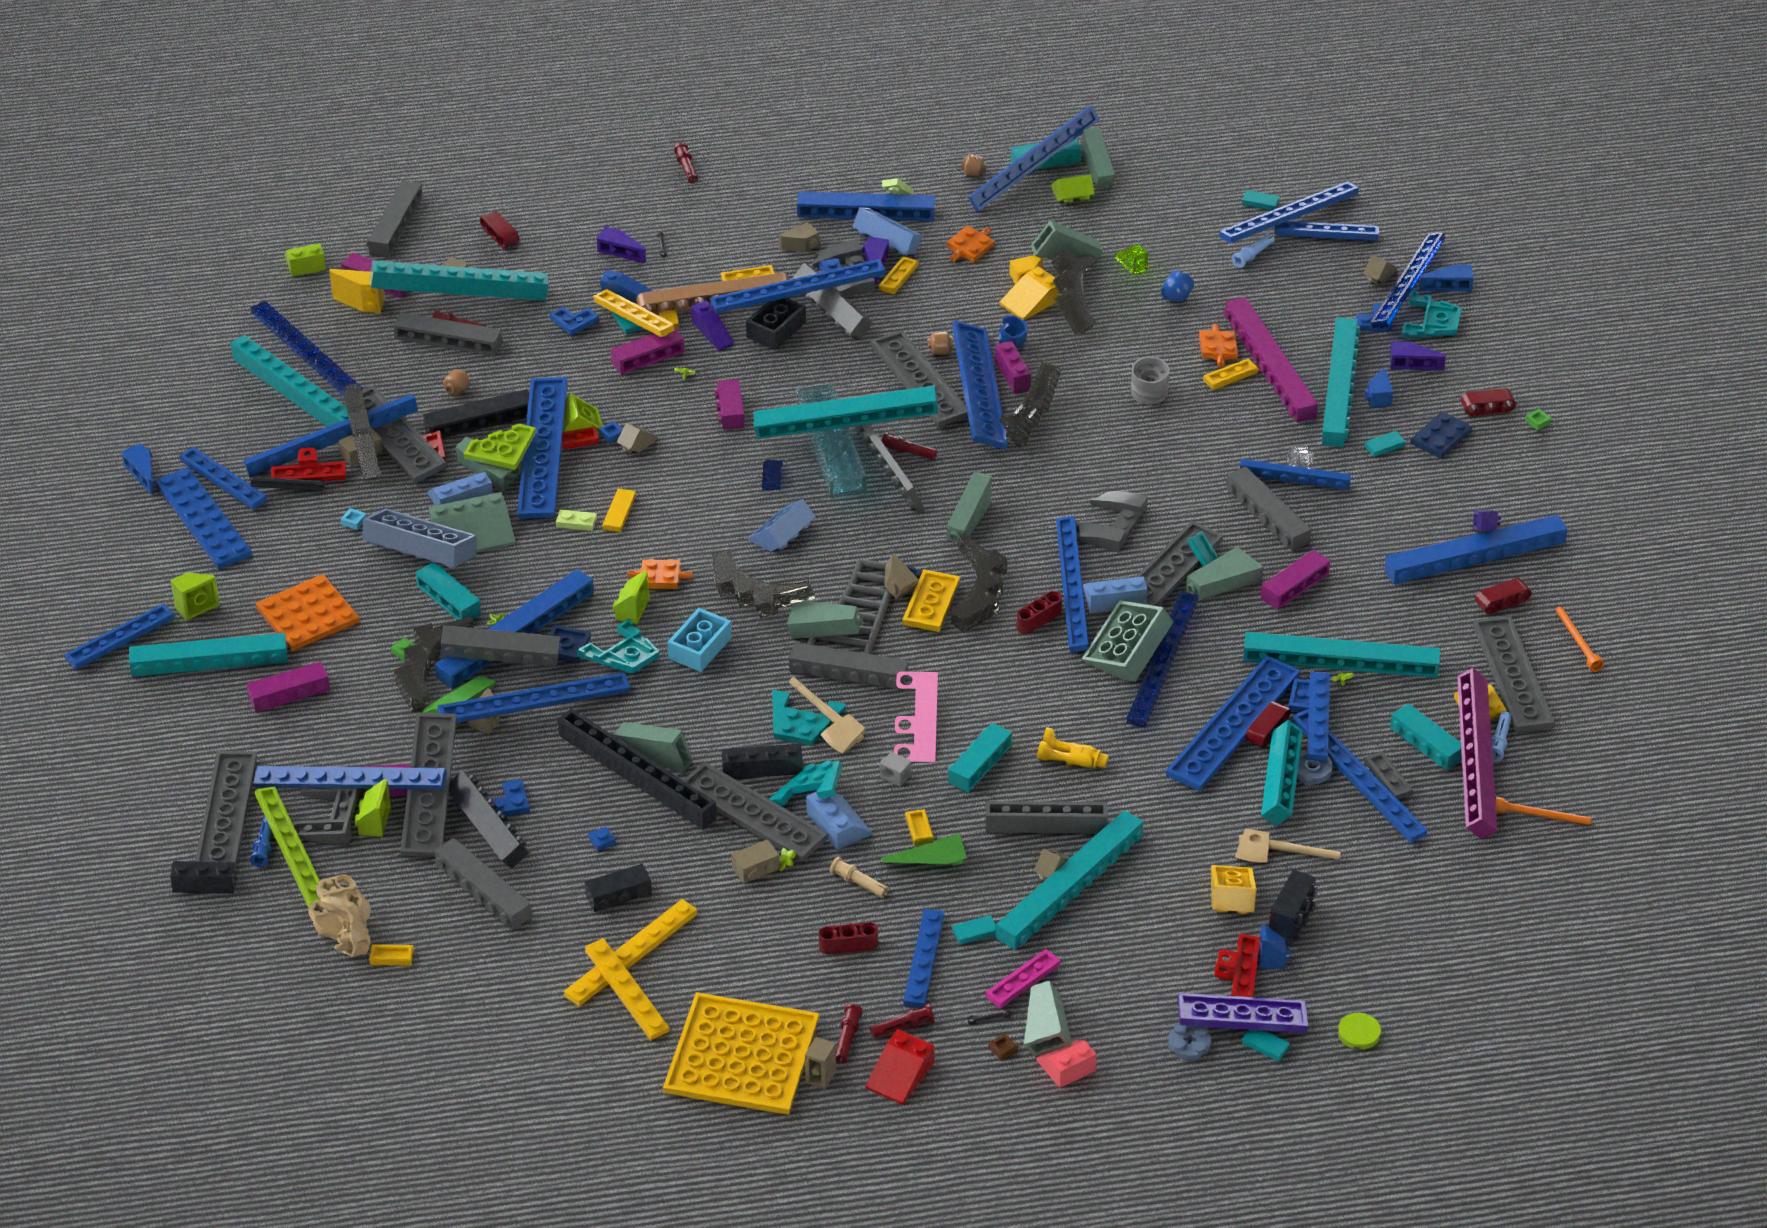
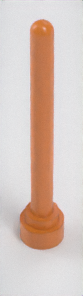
(1594, 661)
(1503, 806)

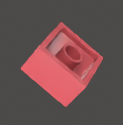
(1069, 1063)

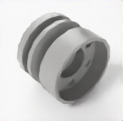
(1149, 380)

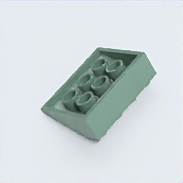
(480, 516)
(1128, 639)

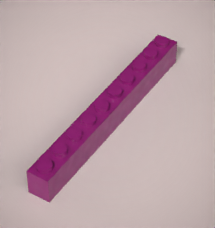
(1271, 359)
(1476, 753)

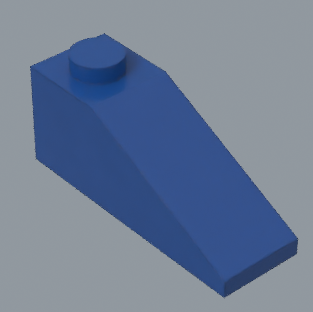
(1448, 279)
(622, 285)
(138, 462)

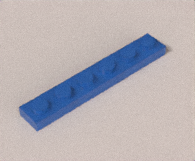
(1327, 230)
(1298, 474)
(223, 478)
(119, 636)
(1318, 716)
(924, 958)

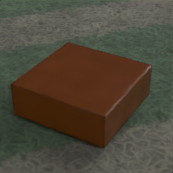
(1003, 1046)

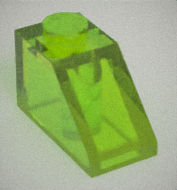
(1133, 258)

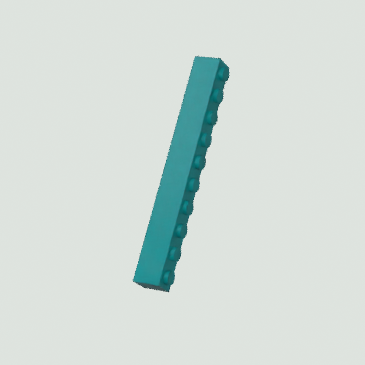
(458, 280)
(288, 381)
(1339, 386)
(845, 412)
(1343, 654)
(1069, 880)

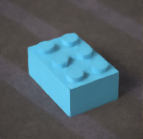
(699, 639)

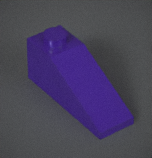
(619, 244)
(876, 249)
(710, 325)
(1415, 357)
(1486, 520)

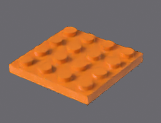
(307, 612)

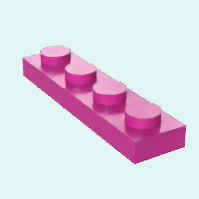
(1023, 978)

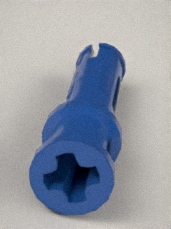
(262, 845)

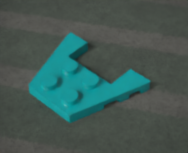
(1439, 320)
(626, 655)
(799, 725)
(813, 777)

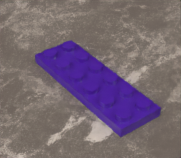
(1242, 1012)

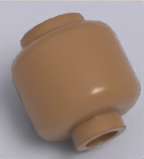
(973, 165)
(940, 343)
(456, 382)

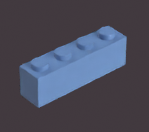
(876, 225)

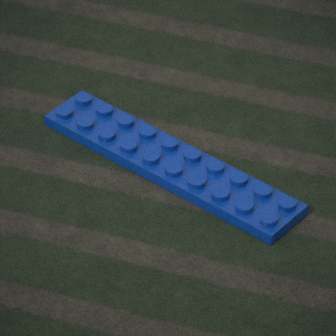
(979, 384)
(543, 455)
(1229, 725)

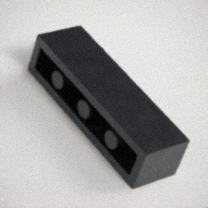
(762, 761)

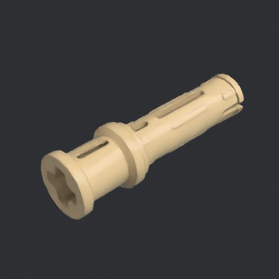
(851, 873)

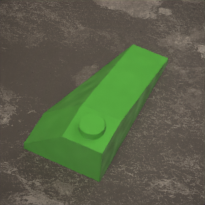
(470, 690)
(941, 851)

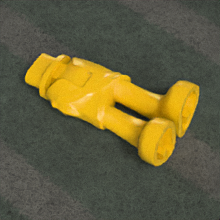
(1077, 754)

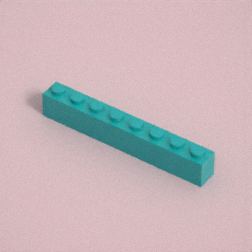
(208, 654)

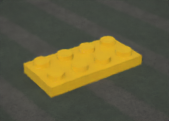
(931, 600)

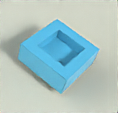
(353, 519)

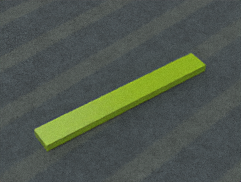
(289, 843)

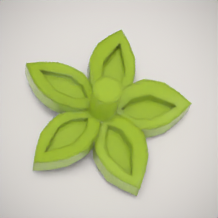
(685, 371)
(494, 619)
(1343, 676)
(786, 858)

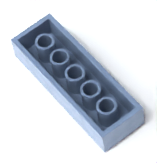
(419, 537)

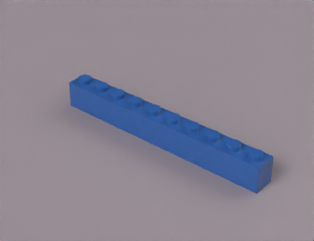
(1475, 549)
(526, 619)

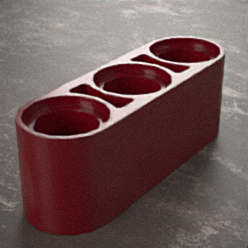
(499, 230)
(1488, 402)
(1503, 595)
(1039, 612)
(1270, 719)
(848, 938)

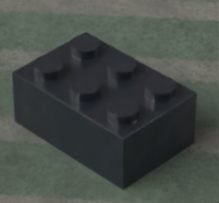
(775, 322)
(1293, 906)

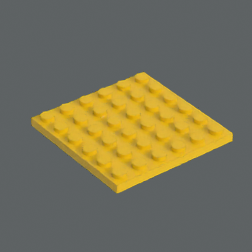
(741, 1053)

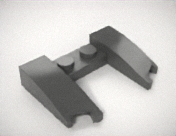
(850, 254)
(1131, 508)
(338, 828)

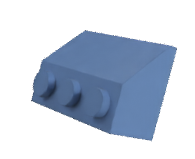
(462, 489)
(783, 526)
(1106, 594)
(837, 820)

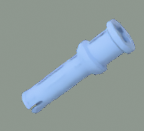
(1248, 253)
(1499, 740)

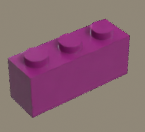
(1012, 367)
(729, 404)

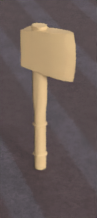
(843, 732)
(1255, 845)

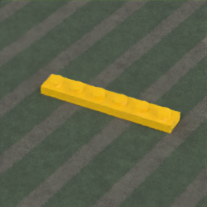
(634, 313)
(627, 989)

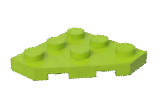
(501, 447)

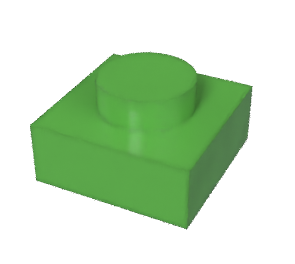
(1538, 419)
(398, 648)

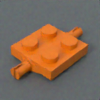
(970, 244)
(1218, 345)
(662, 573)

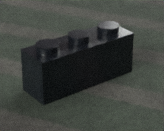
(203, 877)
(618, 887)

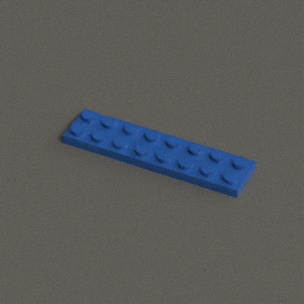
(203, 518)

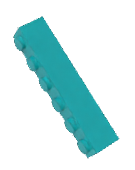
(1281, 773)

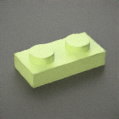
(896, 186)
(576, 520)

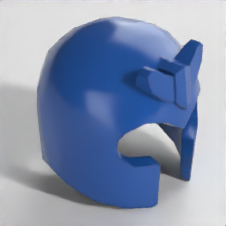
(1177, 286)
(1014, 331)

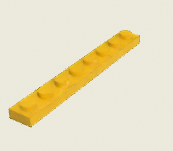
(633, 950)

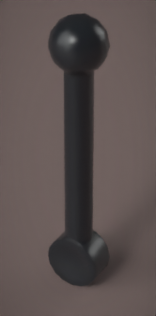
(663, 253)
(972, 1019)

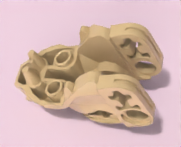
(337, 903)

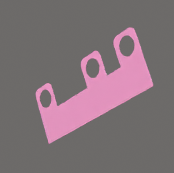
(925, 718)

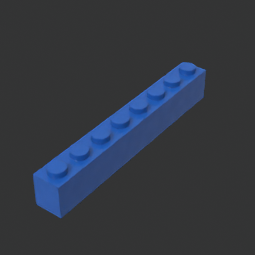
(846, 205)

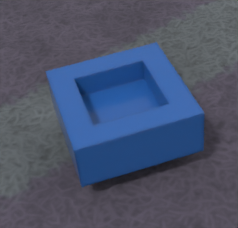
(611, 431)
(602, 838)

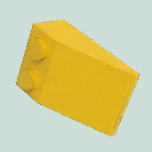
(355, 290)
(1031, 294)
(1232, 889)

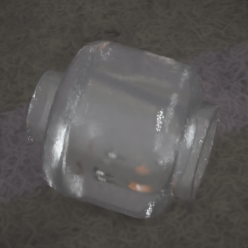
(1300, 457)

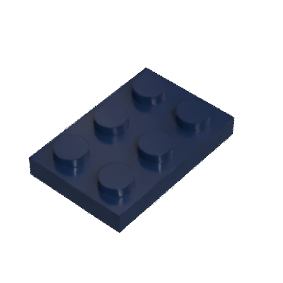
(1441, 434)

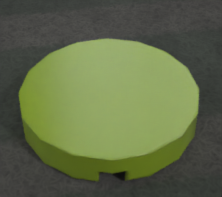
(1359, 1031)

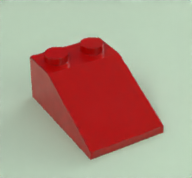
(901, 1067)

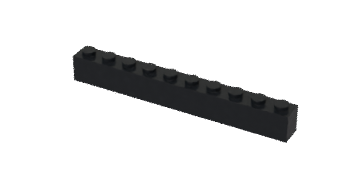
(637, 768)

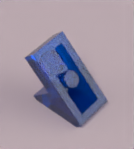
(772, 474)

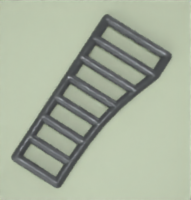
(846, 599)

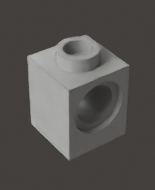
(895, 769)

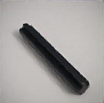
(281, 483)

